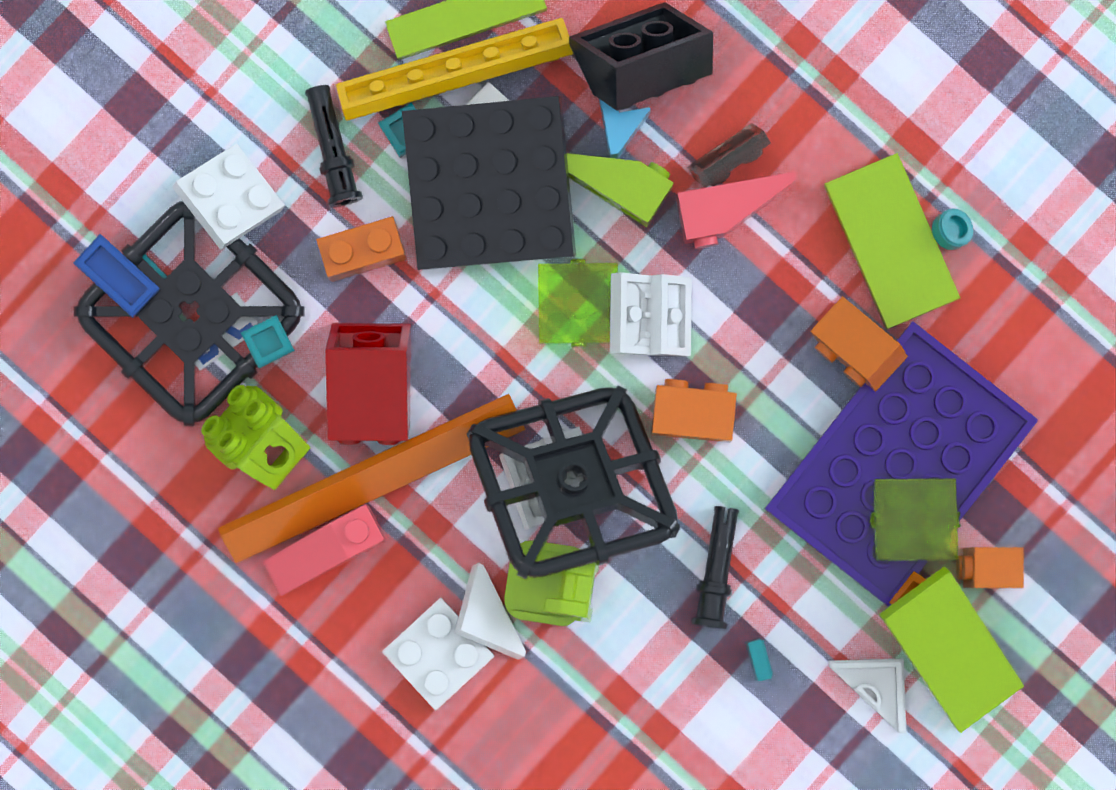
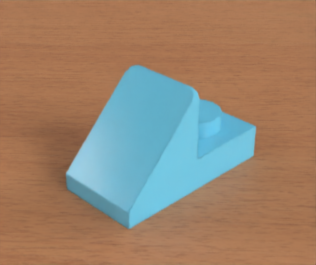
(621, 127)

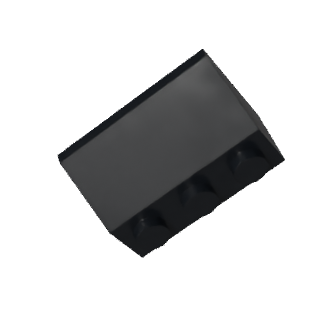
(643, 55)

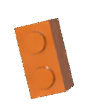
(361, 249)
(858, 344)
(694, 412)
(991, 567)

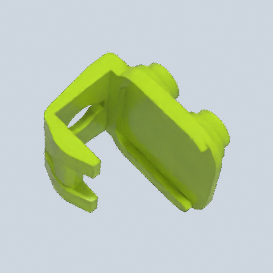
(247, 430)
(552, 598)

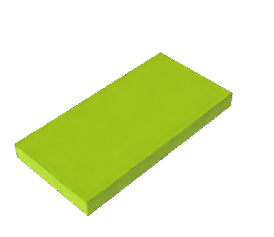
(891, 241)
(951, 649)

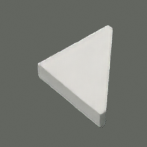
(485, 618)
(879, 684)

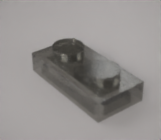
(740, 148)

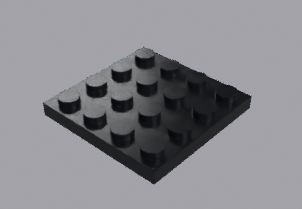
(489, 183)

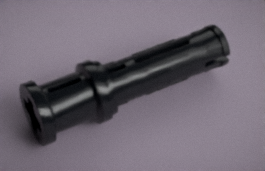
(338, 168)
(714, 588)

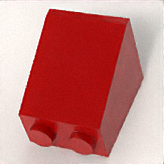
(368, 382)

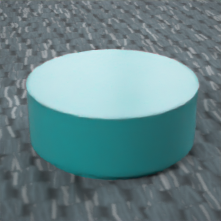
(952, 229)

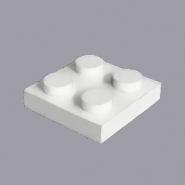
(228, 196)
(435, 656)

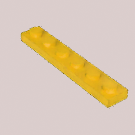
(454, 69)

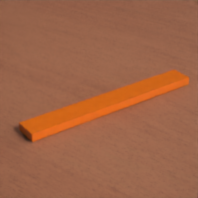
(358, 483)

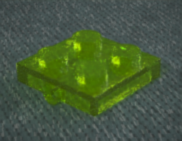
(575, 302)
(915, 519)

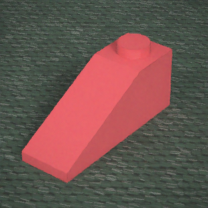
(721, 208)
(325, 549)

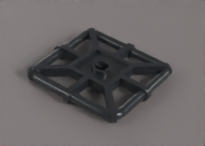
(188, 338)
(561, 502)

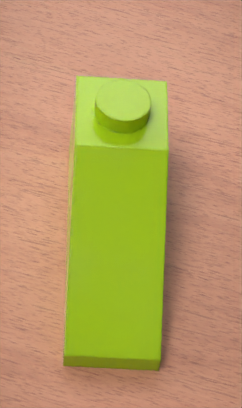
(623, 183)

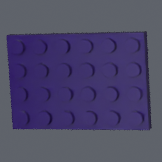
(922, 423)

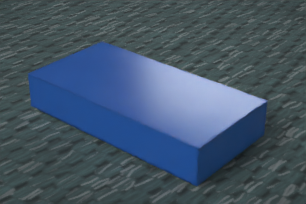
(116, 275)

